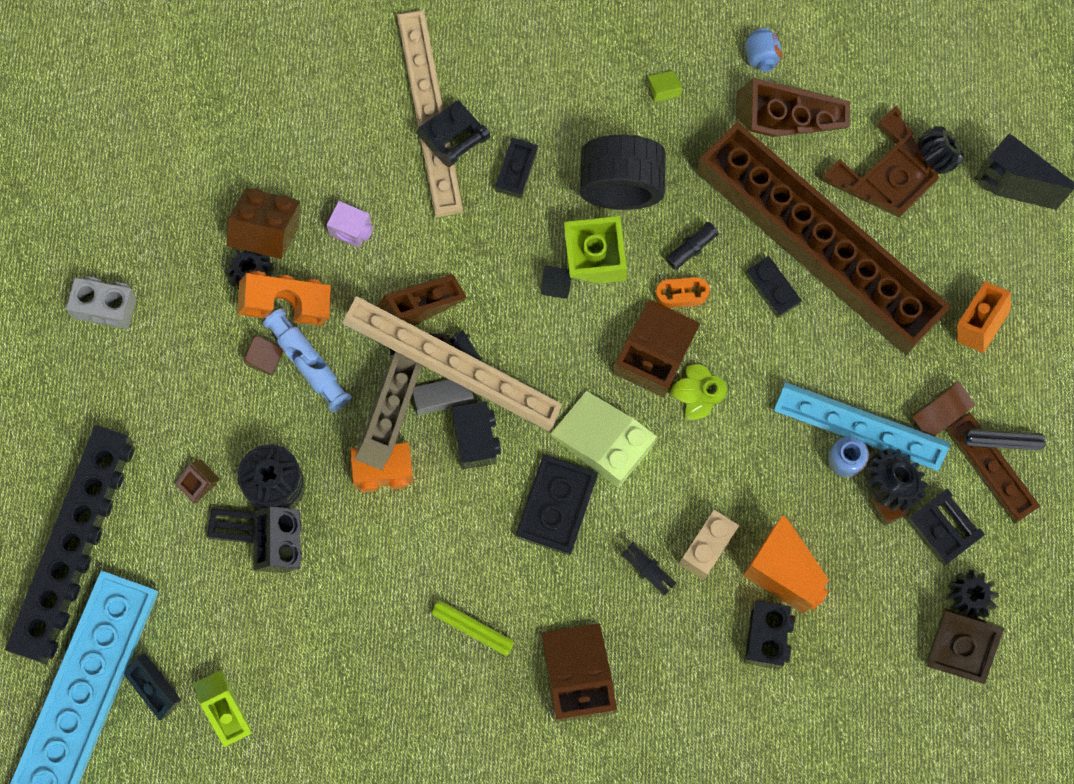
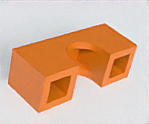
(308, 298)

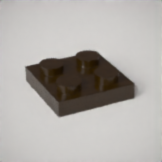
(964, 646)

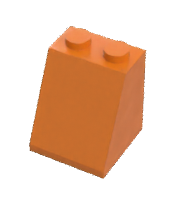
(788, 569)

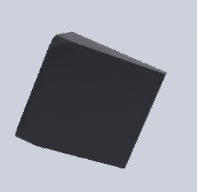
(556, 282)

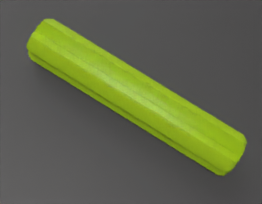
(472, 628)

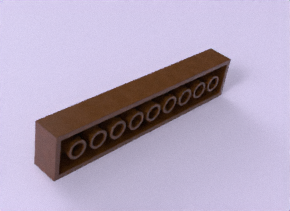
(822, 238)

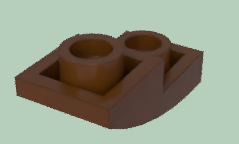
(943, 410)

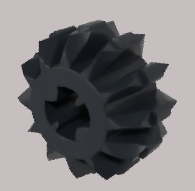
(940, 150)
(247, 260)
(982, 590)

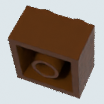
(263, 223)

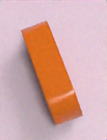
(682, 299)

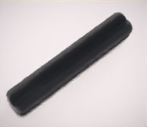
(1004, 439)

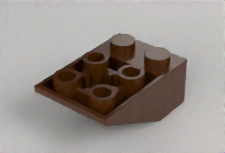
(656, 348)
(578, 673)

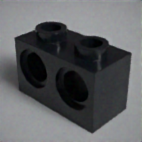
(271, 540)
(761, 633)

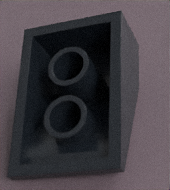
(1023, 176)

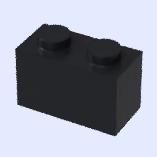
(475, 435)

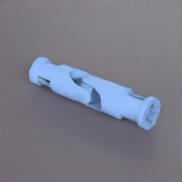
(304, 357)

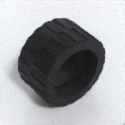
(622, 172)

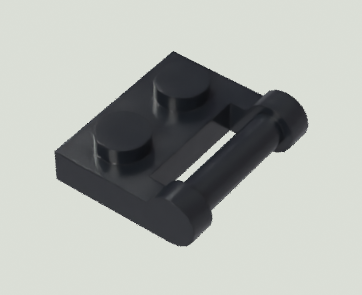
(449, 125)
(939, 532)

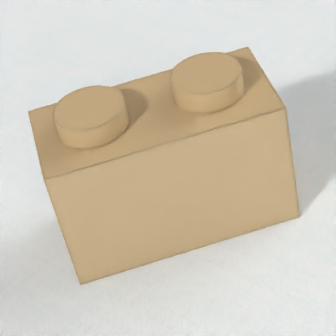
(708, 545)

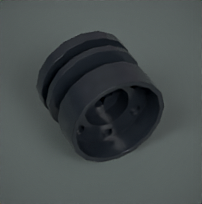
(282, 492)

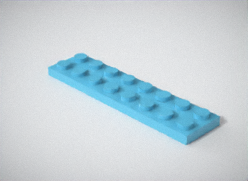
(86, 682)

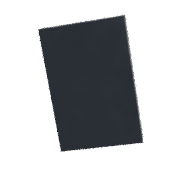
(556, 505)

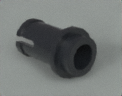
(462, 343)

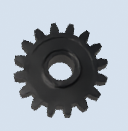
(895, 480)

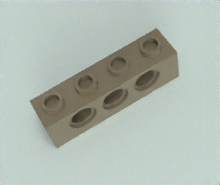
(388, 411)

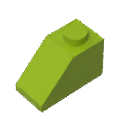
(222, 708)

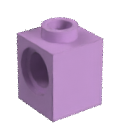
(350, 224)

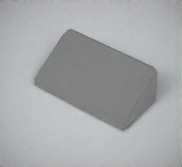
(440, 396)

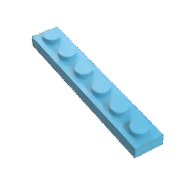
(862, 425)

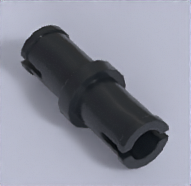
(692, 246)
(648, 568)

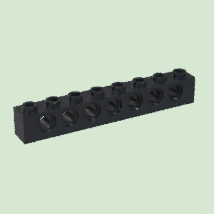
(56, 554)

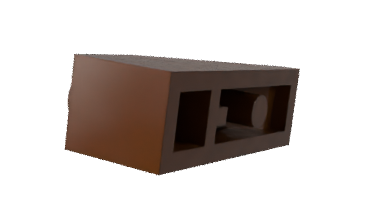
(423, 300)

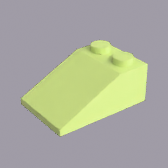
(604, 438)

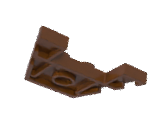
(896, 179)

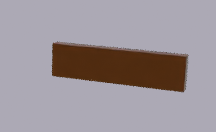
(994, 472)

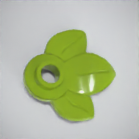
(695, 393)

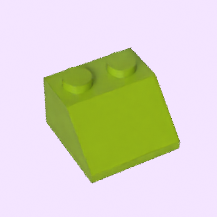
(596, 250)

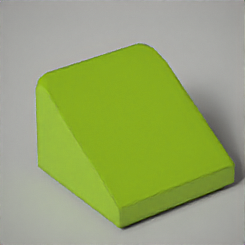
(665, 86)

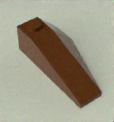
(786, 110)

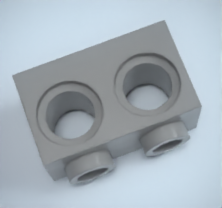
(99, 309)

